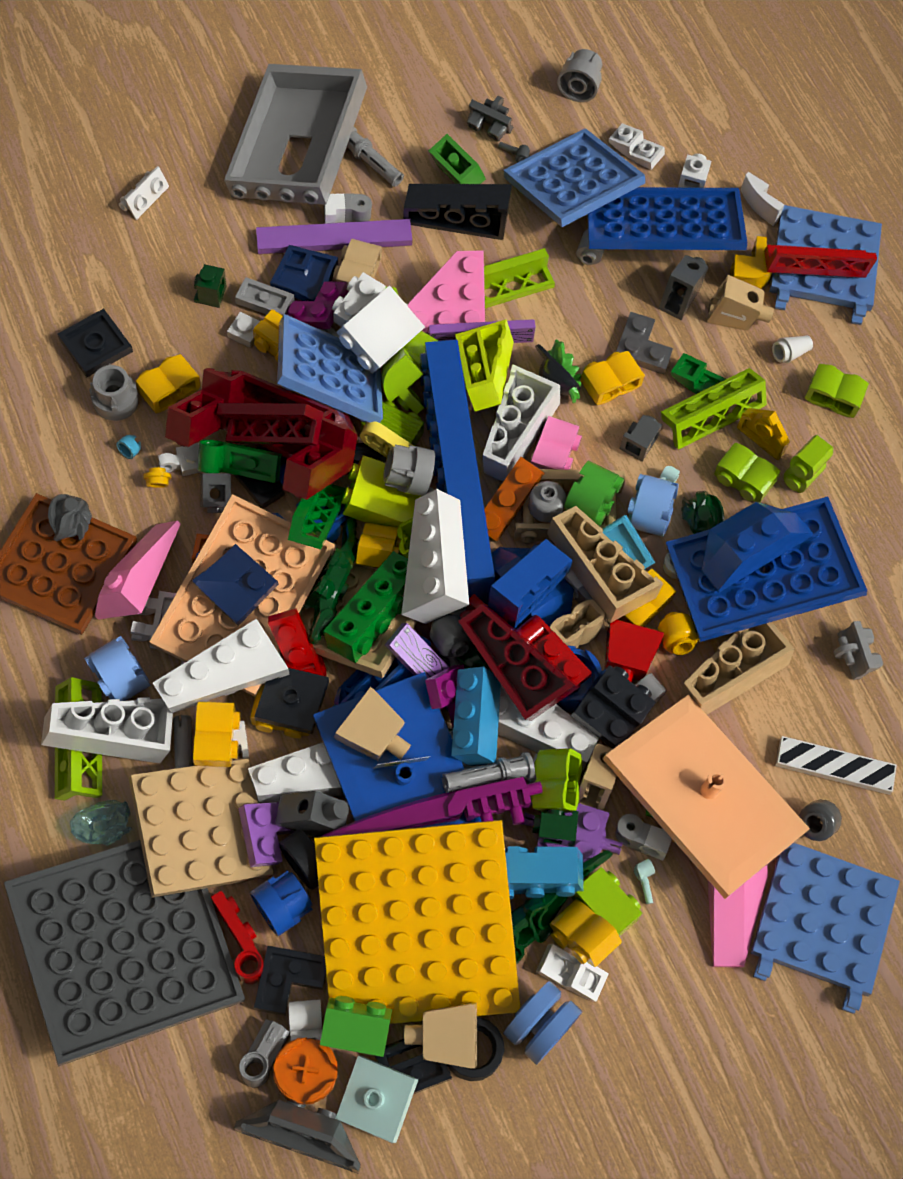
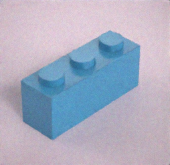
(476, 716)

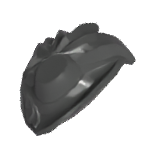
(69, 516)

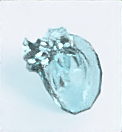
(101, 822)

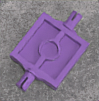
(590, 832)

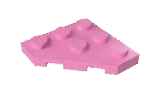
(453, 292)

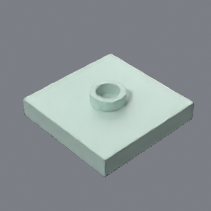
(376, 1099)

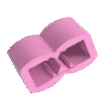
(556, 445)

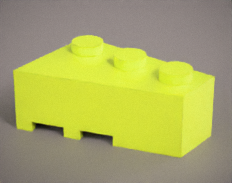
(485, 362)

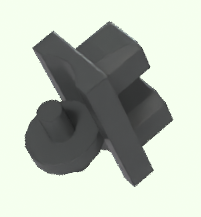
(492, 113)

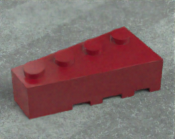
(520, 668)

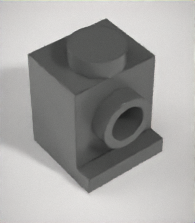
(641, 437)
(222, 483)

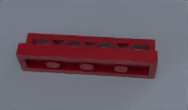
(269, 413)

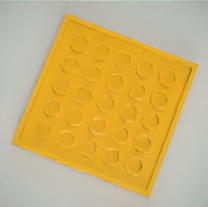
(419, 919)

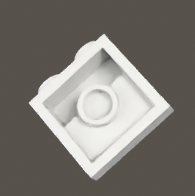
(361, 293)

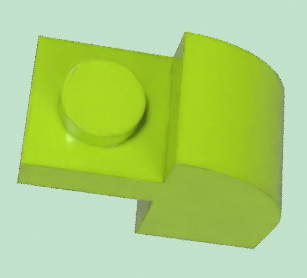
(397, 377)

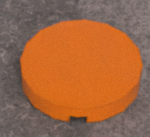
(305, 1071)

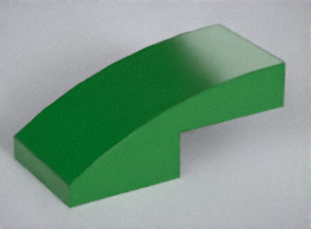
(693, 374)

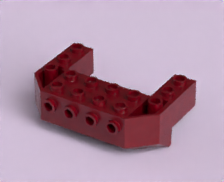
(307, 466)

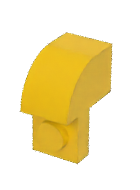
(752, 268)

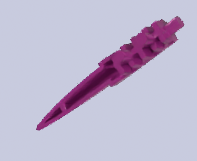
(448, 807)

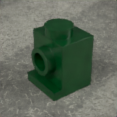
(210, 286)
(556, 827)

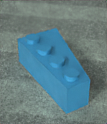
(544, 871)

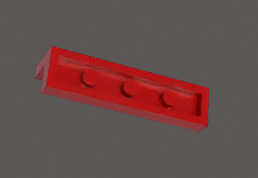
(818, 261)

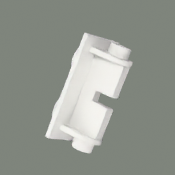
(145, 193)

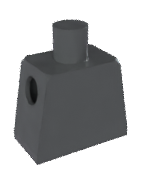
(687, 275)
(321, 814)

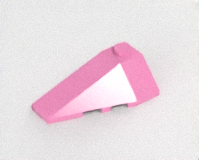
(133, 578)
(734, 920)

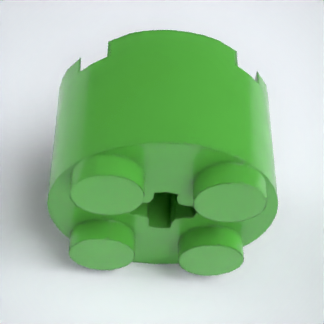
(594, 492)

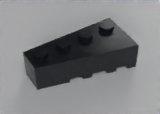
(459, 208)

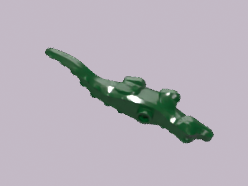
(332, 582)
(533, 917)

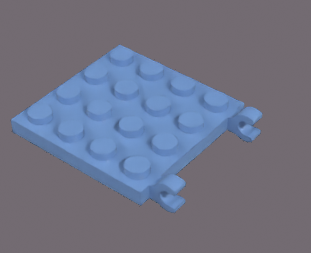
(826, 230)
(825, 921)

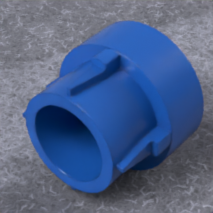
(281, 902)

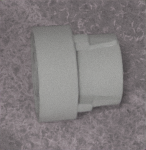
(580, 76)
(113, 393)
(409, 469)

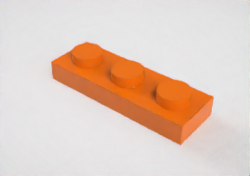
(511, 497)

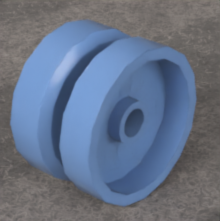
(540, 1020)

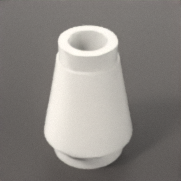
(790, 348)

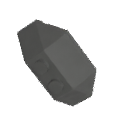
(302, 1132)

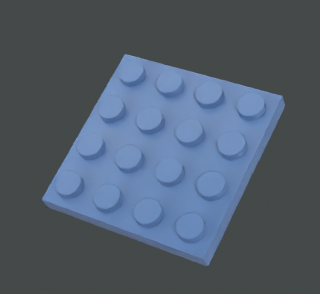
(574, 177)
(327, 371)

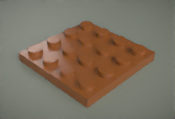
(60, 576)

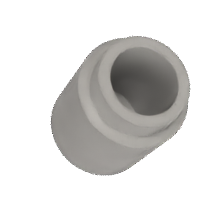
(587, 255)

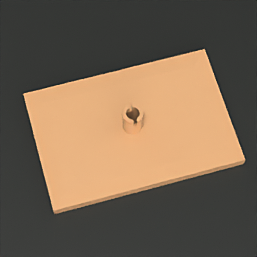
(197, 623)
(706, 795)

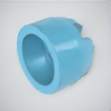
(128, 446)

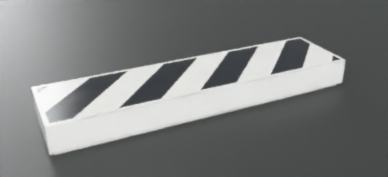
(836, 765)

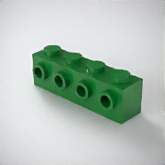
(369, 610)

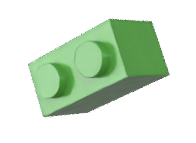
(456, 162)
(356, 1026)

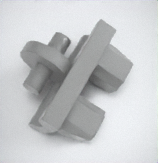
(855, 650)

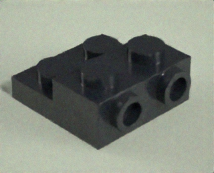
(613, 706)

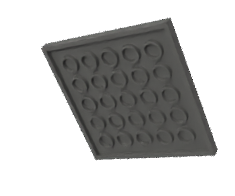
(114, 958)

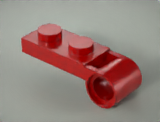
(294, 643)
(552, 647)
(242, 934)

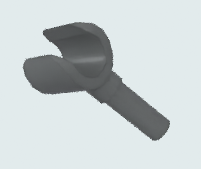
(521, 152)

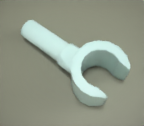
(670, 474)
(642, 871)

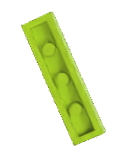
(518, 270)
(715, 402)
(72, 763)

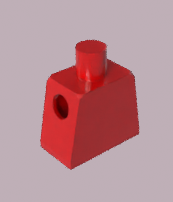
(631, 648)

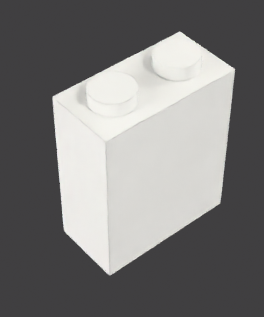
(380, 330)

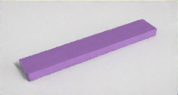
(333, 235)

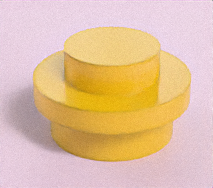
(157, 478)

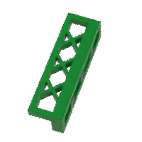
(310, 510)

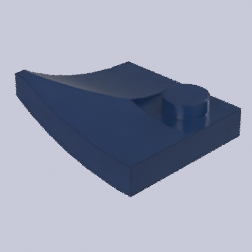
(304, 272)
(236, 584)

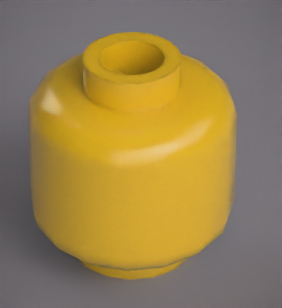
(679, 633)

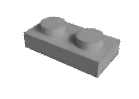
(263, 297)

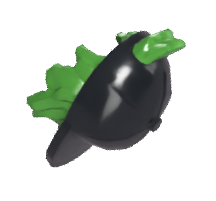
(559, 369)

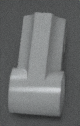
(264, 1052)

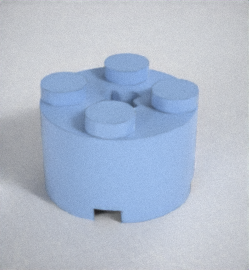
(653, 504)
(117, 670)

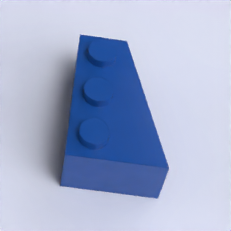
(528, 582)

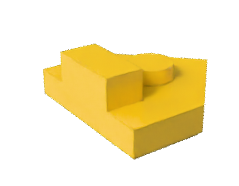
(765, 430)

